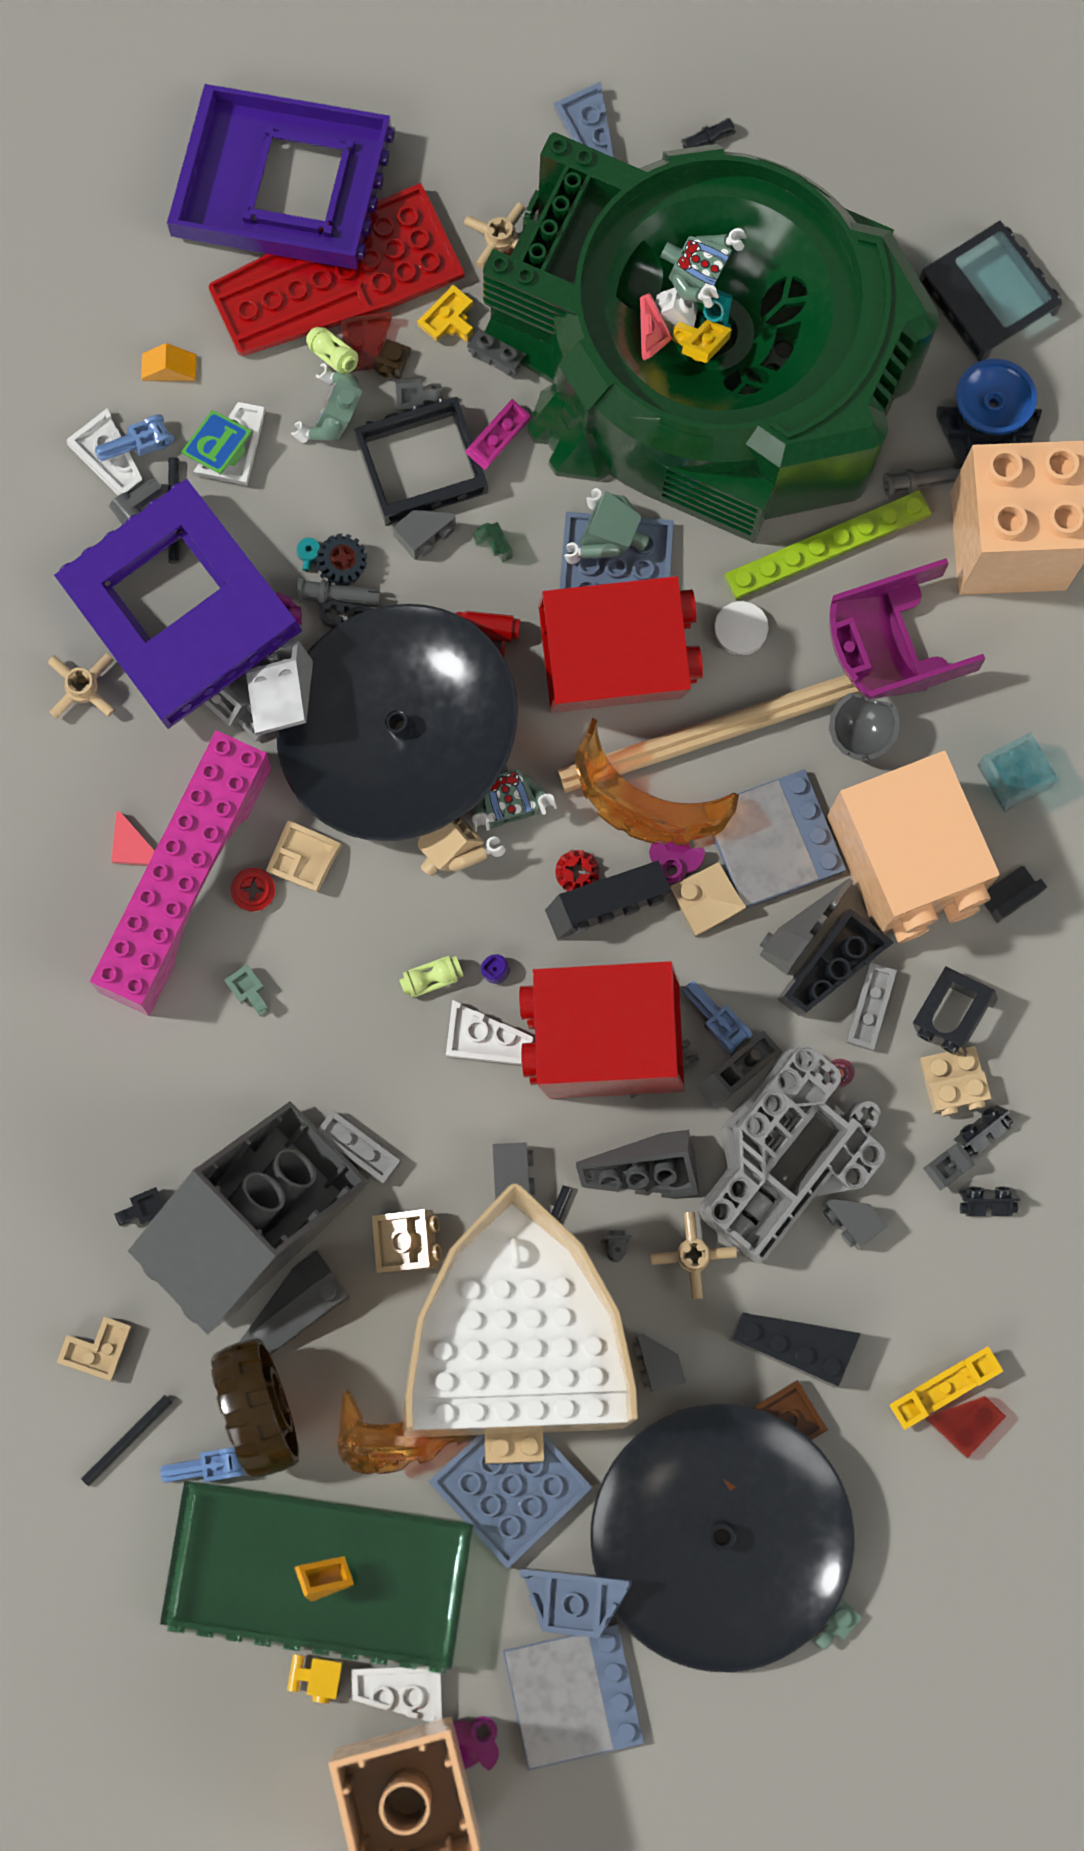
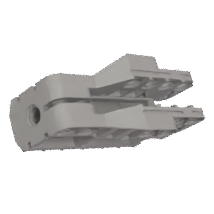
(751, 1159)

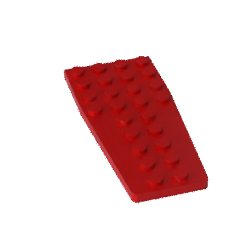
(288, 297)

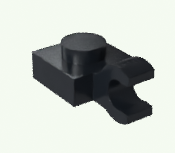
(145, 1208)

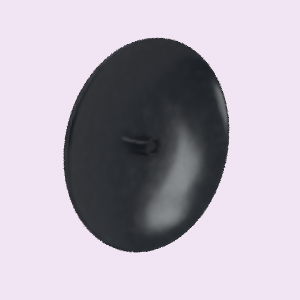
(390, 669)
(736, 1599)

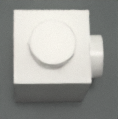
(675, 309)

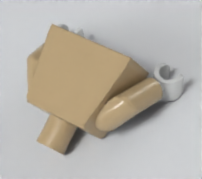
(455, 848)

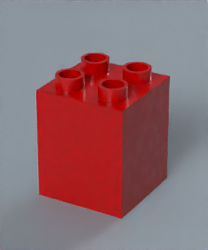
(618, 644)
(604, 1030)

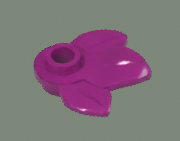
(676, 856)
(477, 1748)

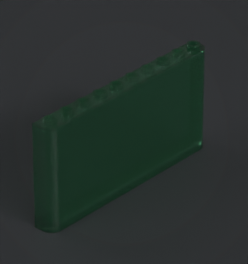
(239, 1576)

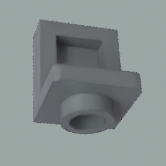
(949, 1166)

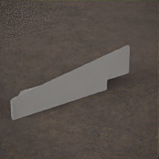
(234, 705)

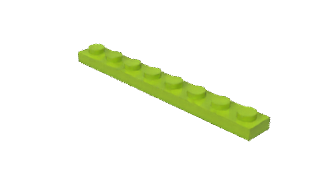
(827, 545)

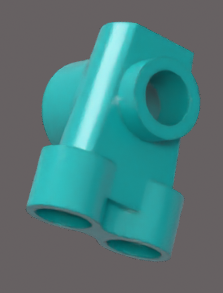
(719, 311)

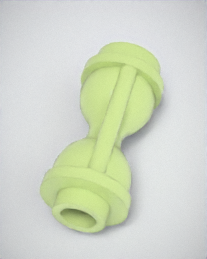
(324, 342)
(445, 971)

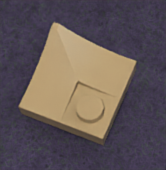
(303, 856)
(707, 899)

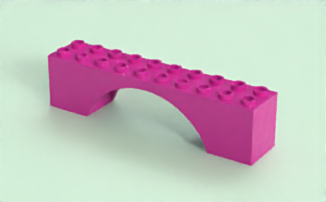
(152, 925)

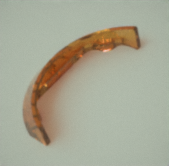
(638, 812)
(382, 1446)

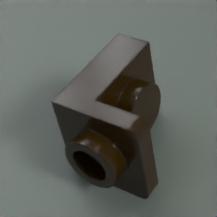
(392, 359)

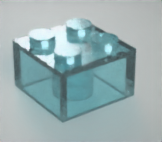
(1017, 772)

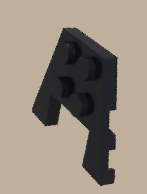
(962, 440)

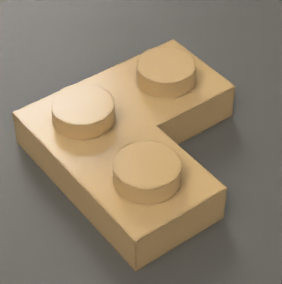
(98, 1358)

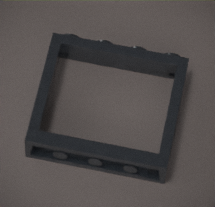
(416, 417)

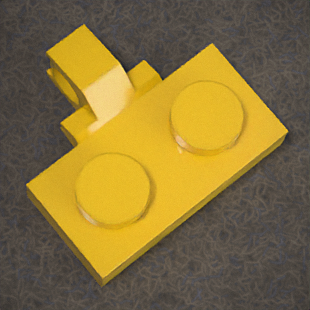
(448, 316)
(701, 342)

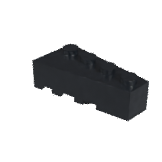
(607, 899)
(837, 957)
(807, 1348)

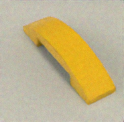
(945, 1387)

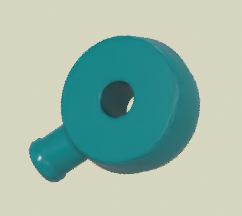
(307, 557)

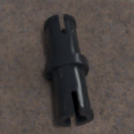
(710, 135)

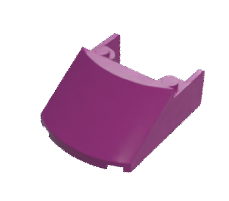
(875, 642)

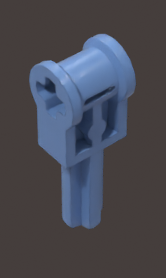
(142, 437)
(721, 1022)
(212, 1466)

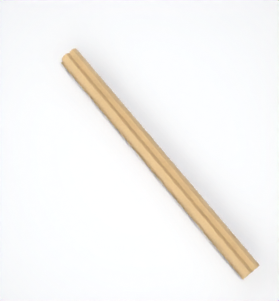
(719, 728)

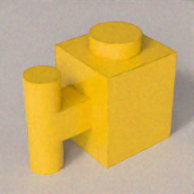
(322, 1677)

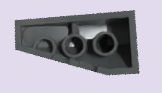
(795, 935)
(653, 1164)
(298, 1303)

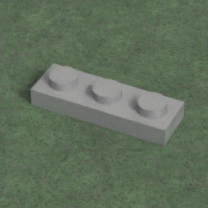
(871, 1006)
(359, 1147)

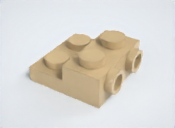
(955, 1081)
(406, 1241)

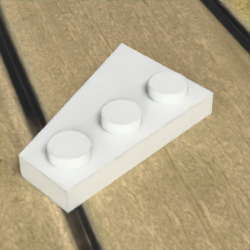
(251, 418)
(118, 472)
(482, 1038)
(400, 1690)

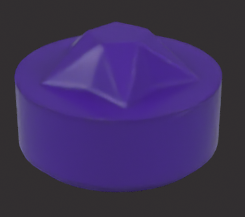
(495, 969)

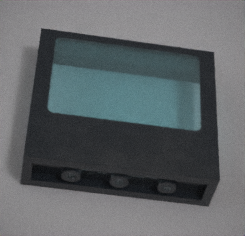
(989, 289)

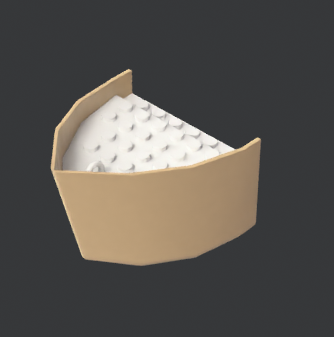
(518, 1339)

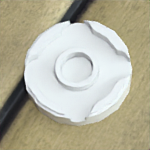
(741, 628)

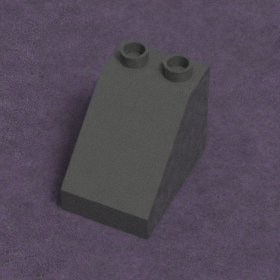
(246, 1216)

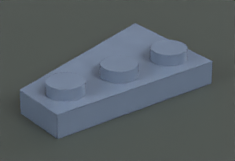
(586, 119)

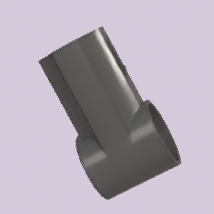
(133, 503)

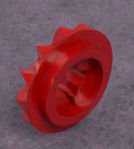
(569, 860)
(245, 880)

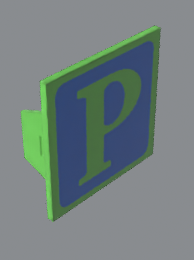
(217, 442)

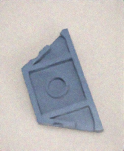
(574, 1601)

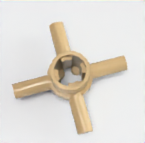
(499, 233)
(89, 692)
(686, 1263)

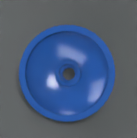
(998, 383)

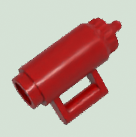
(496, 626)

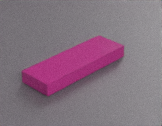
(498, 434)

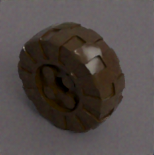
(255, 1408)

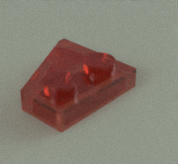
(366, 336)
(967, 1424)

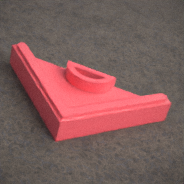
(653, 328)
(129, 845)

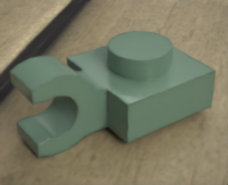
(246, 987)
(839, 1624)

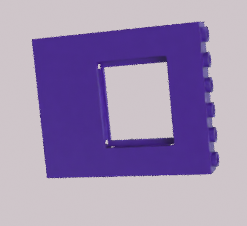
(228, 162)
(208, 643)

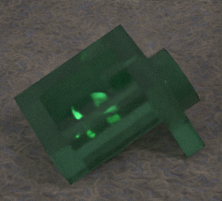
(498, 543)

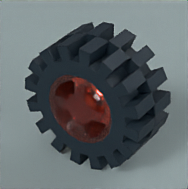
(347, 553)

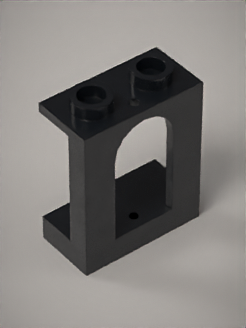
(957, 1039)

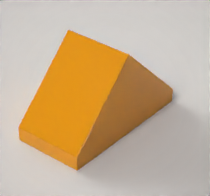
(168, 364)
(324, 1577)

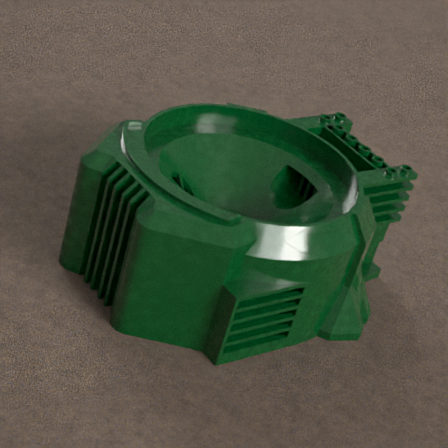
(679, 422)

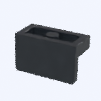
(1013, 893)

